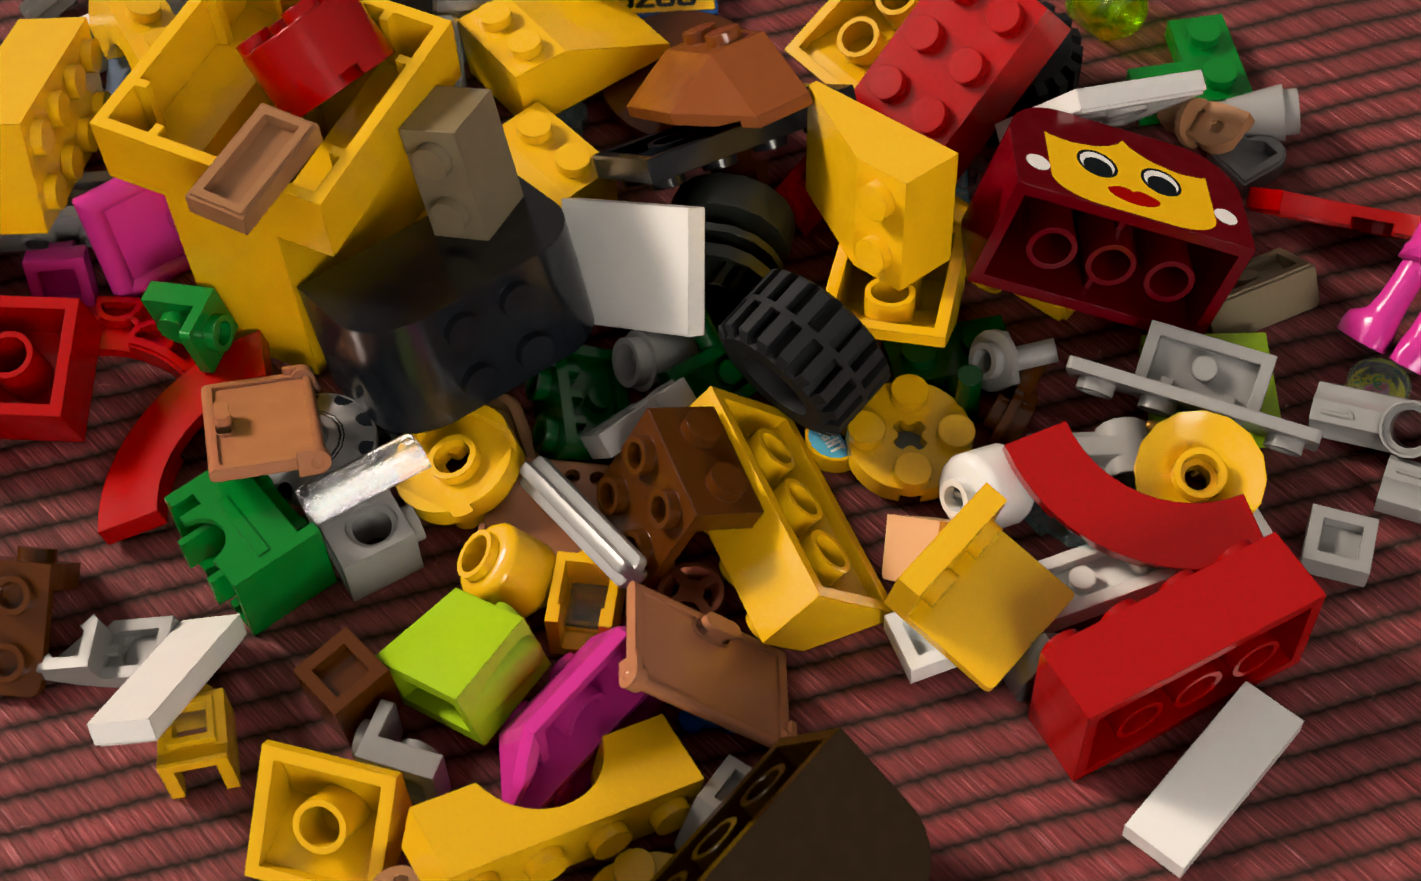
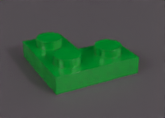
(1198, 45)

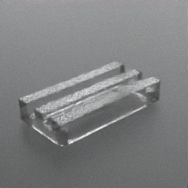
(362, 478)

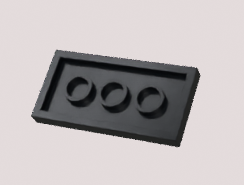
(669, 153)

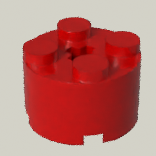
(314, 52)

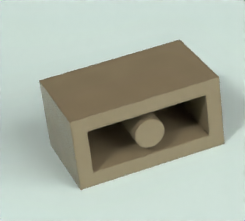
(461, 162)

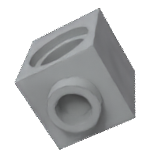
(373, 566)

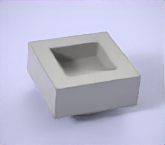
(1339, 545)

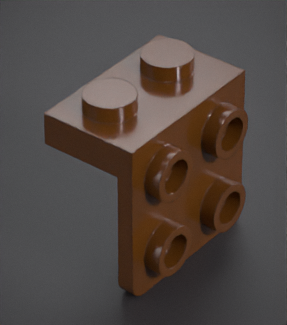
(675, 480)
(26, 614)

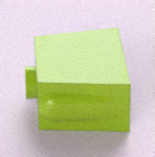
(466, 664)

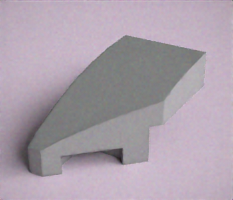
(107, 653)

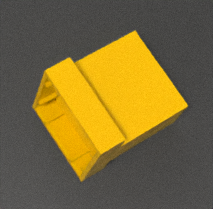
(348, 195)

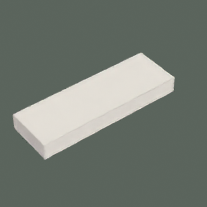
(167, 681)
(1212, 779)

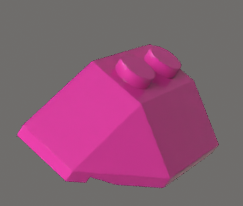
(555, 737)

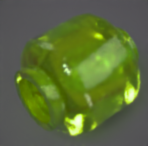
(1108, 18)

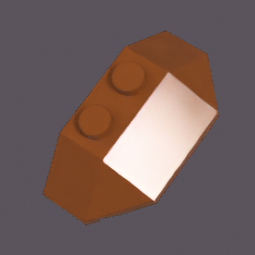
(720, 80)

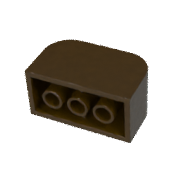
(808, 815)

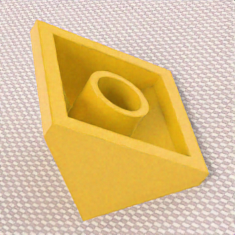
(324, 817)

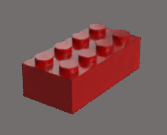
(961, 68)
(46, 367)
(1173, 653)

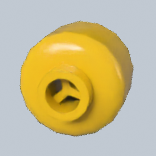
(507, 568)

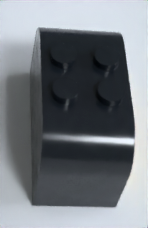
(450, 323)

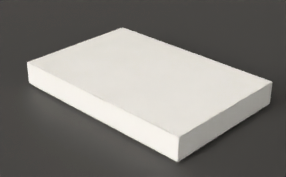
(1125, 100)
(641, 263)

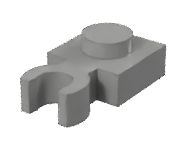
(609, 436)

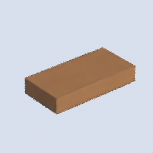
(254, 168)

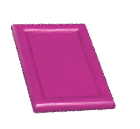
(131, 236)

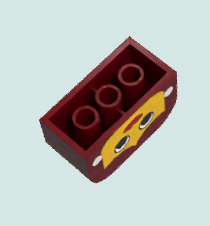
(1106, 223)

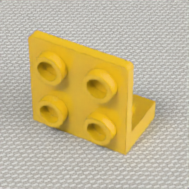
(978, 593)

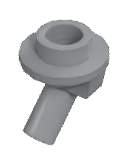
(1002, 360)

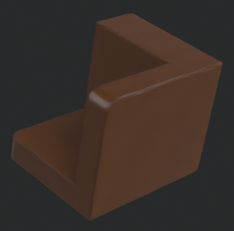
(346, 683)

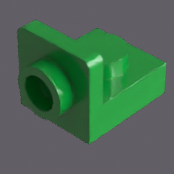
(193, 318)

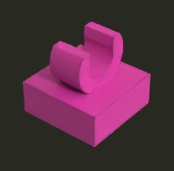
(61, 272)

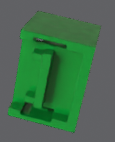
(250, 546)

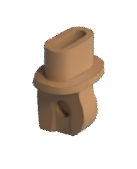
(1206, 124)

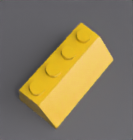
(801, 560)

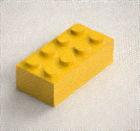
(45, 113)

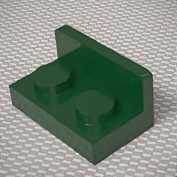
(572, 401)

